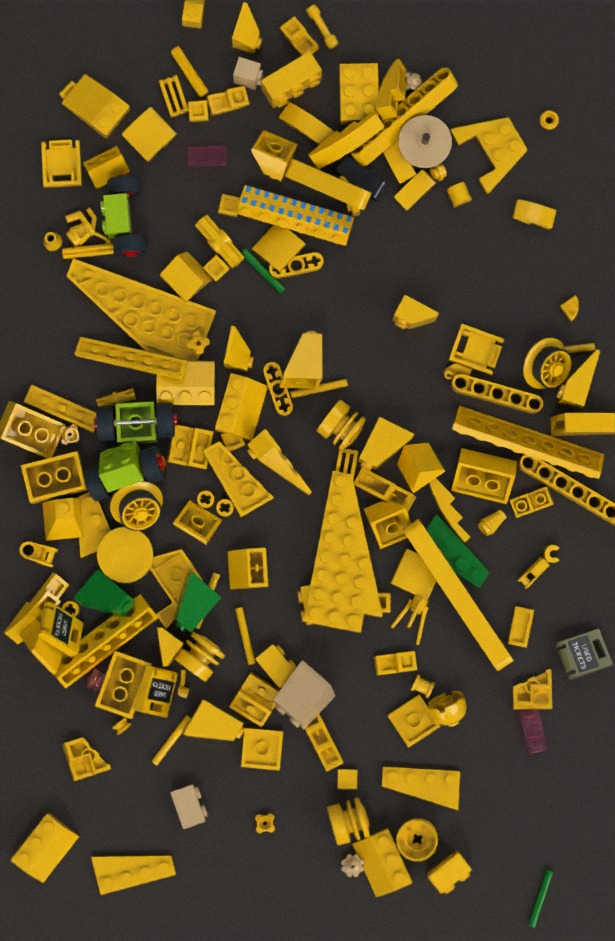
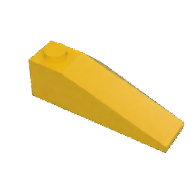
(269, 453)

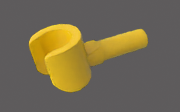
(183, 691)

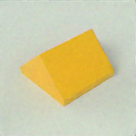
(185, 276)
(419, 465)
(197, 522)
(168, 645)

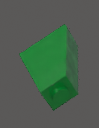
(104, 595)
(194, 602)

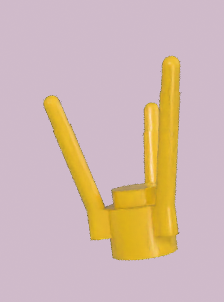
(417, 606)

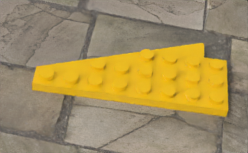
(148, 315)
(342, 574)

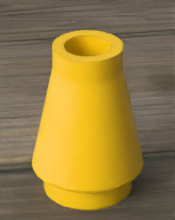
(53, 245)
(490, 523)

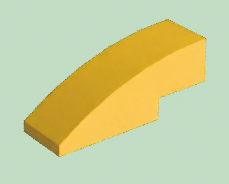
(391, 91)
(383, 489)

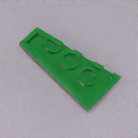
(456, 553)

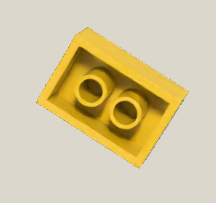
(291, 80)
(357, 91)
(54, 477)
(122, 685)

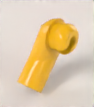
(455, 369)

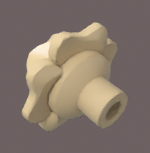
(412, 80)
(352, 865)

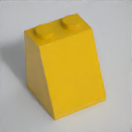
(305, 364)
(383, 444)
(214, 723)

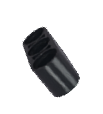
(360, 177)

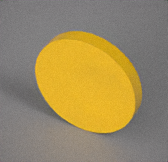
(125, 555)

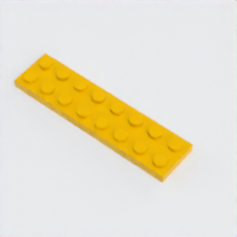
(528, 442)

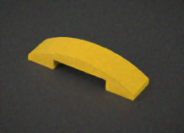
(305, 123)

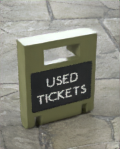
(582, 656)

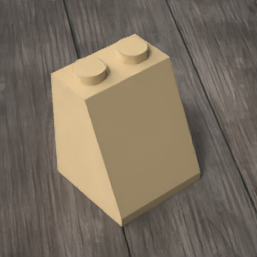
(303, 696)

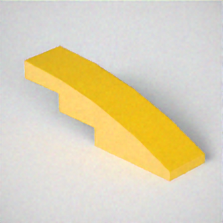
(349, 139)
(443, 499)
(323, 744)

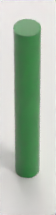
(263, 271)
(540, 898)

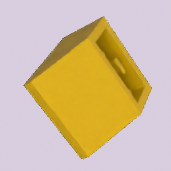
(248, 568)

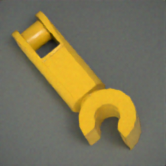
(539, 566)

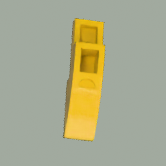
(49, 592)

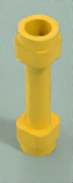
(314, 13)

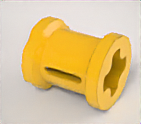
(423, 686)

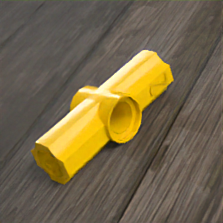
(219, 241)

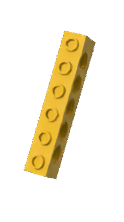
(105, 641)

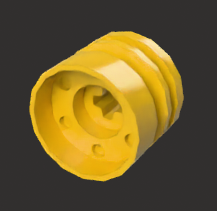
(341, 425)
(199, 656)
(348, 821)
(413, 850)

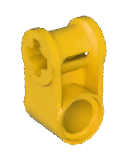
(40, 553)

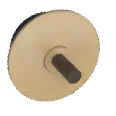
(425, 141)

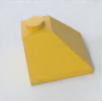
(246, 33)
(273, 154)
(237, 354)
(62, 519)
(387, 522)

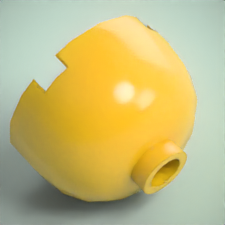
(448, 709)

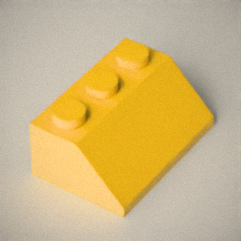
(194, 389)
(241, 407)
(484, 476)
(45, 848)
(382, 863)

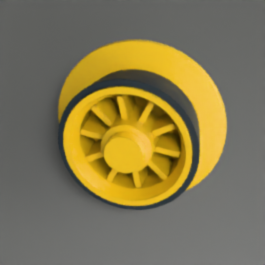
(547, 364)
(137, 505)

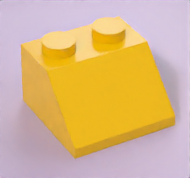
(413, 314)
(45, 652)
(449, 872)

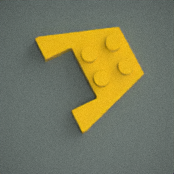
(500, 144)
(171, 573)

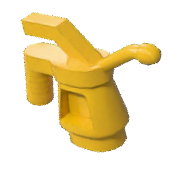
(81, 232)

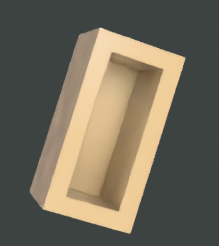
(248, 73)
(188, 806)

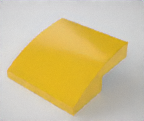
(149, 134)
(278, 247)
(188, 445)
(413, 575)
(255, 699)

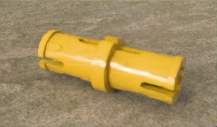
(116, 398)

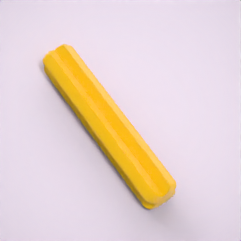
(189, 71)
(85, 251)

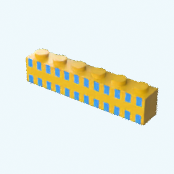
(295, 215)

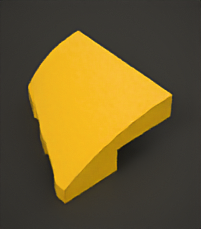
(534, 693)
(83, 759)

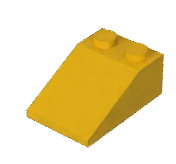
(96, 106)
(576, 389)
(30, 430)

